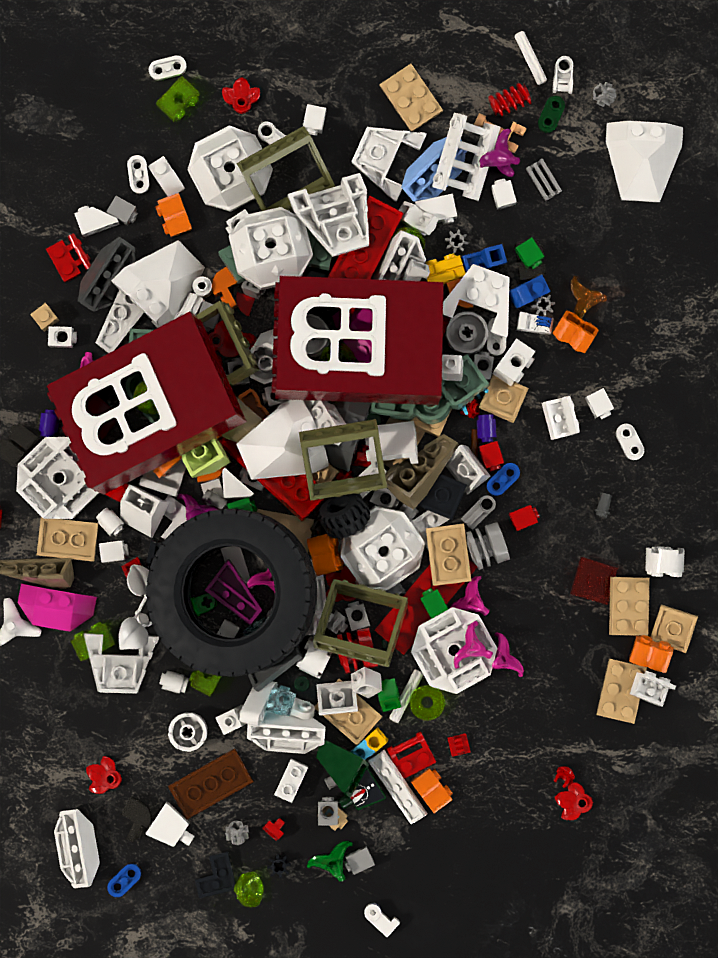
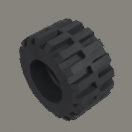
(343, 515)

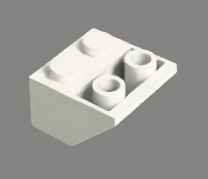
(142, 510)

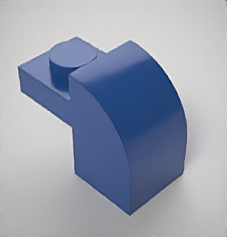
(487, 258)
(528, 291)

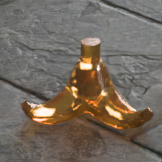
(585, 297)

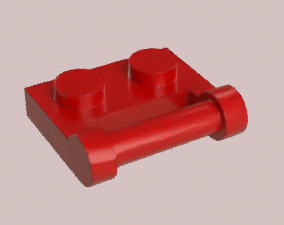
(414, 761)

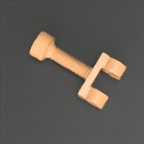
(518, 129)

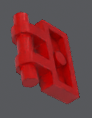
(64, 261)

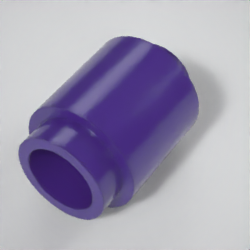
(48, 423)
(486, 428)

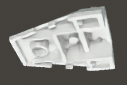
(643, 157)
(336, 215)
(160, 281)
(275, 445)

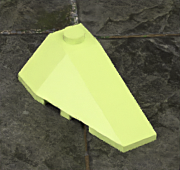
(205, 458)

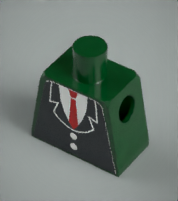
(366, 794)

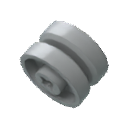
(466, 322)

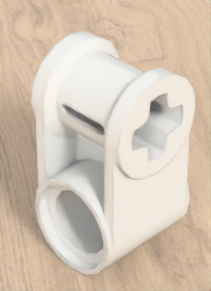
(563, 78)

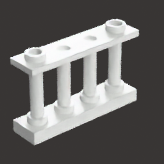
(477, 175)

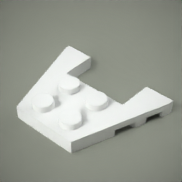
(378, 152)
(485, 290)
(118, 672)

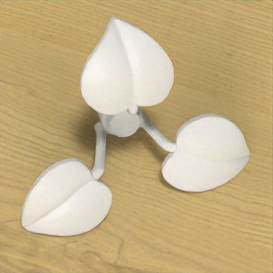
(132, 630)

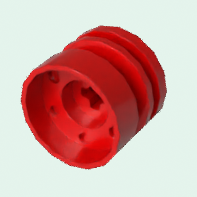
(363, 638)

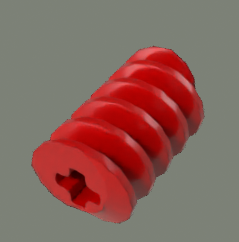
(509, 99)

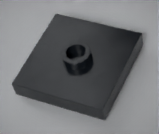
(444, 497)

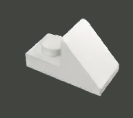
(166, 177)

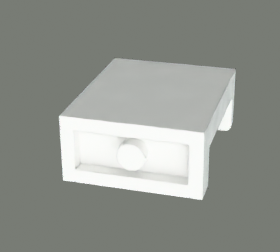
(396, 442)
(169, 484)

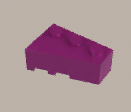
(234, 593)

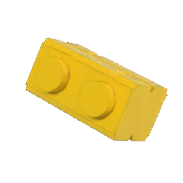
(446, 270)

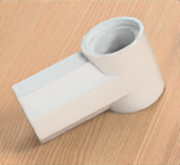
(276, 134)
(192, 304)

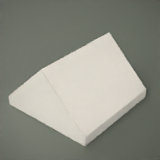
(467, 468)
(233, 487)
(336, 698)

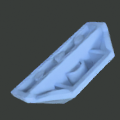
(420, 174)

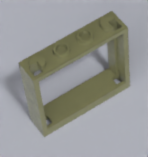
(276, 151)
(240, 342)
(339, 434)
(351, 649)

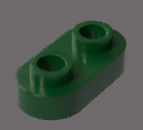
(551, 114)

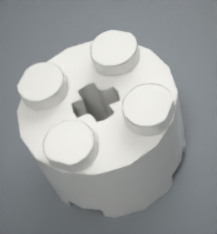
(664, 560)
(313, 660)
(185, 742)

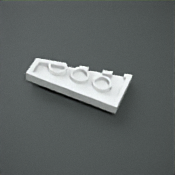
(119, 321)

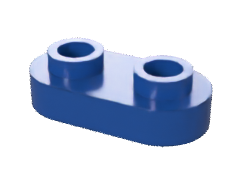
(503, 479)
(124, 880)

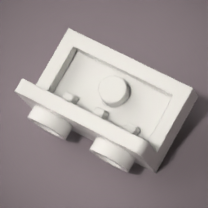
(560, 417)
(650, 688)

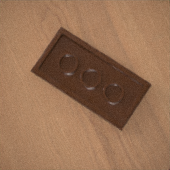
(210, 783)

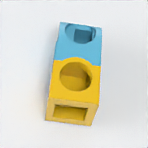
(370, 744)

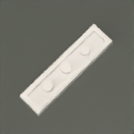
(397, 787)

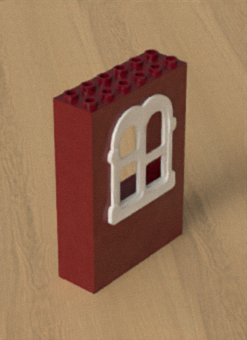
(403, 339)
(181, 380)

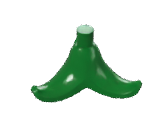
(333, 862)

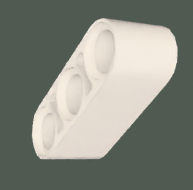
(255, 705)

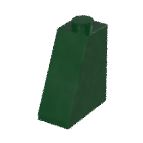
(342, 766)

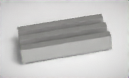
(552, 193)

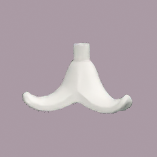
(15, 625)

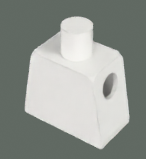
(170, 827)

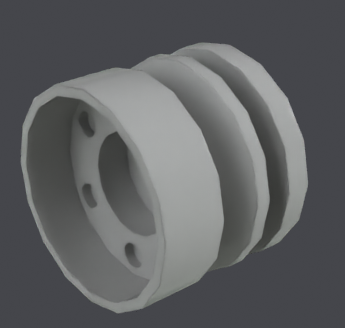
(487, 545)

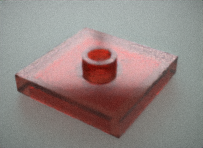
(593, 580)

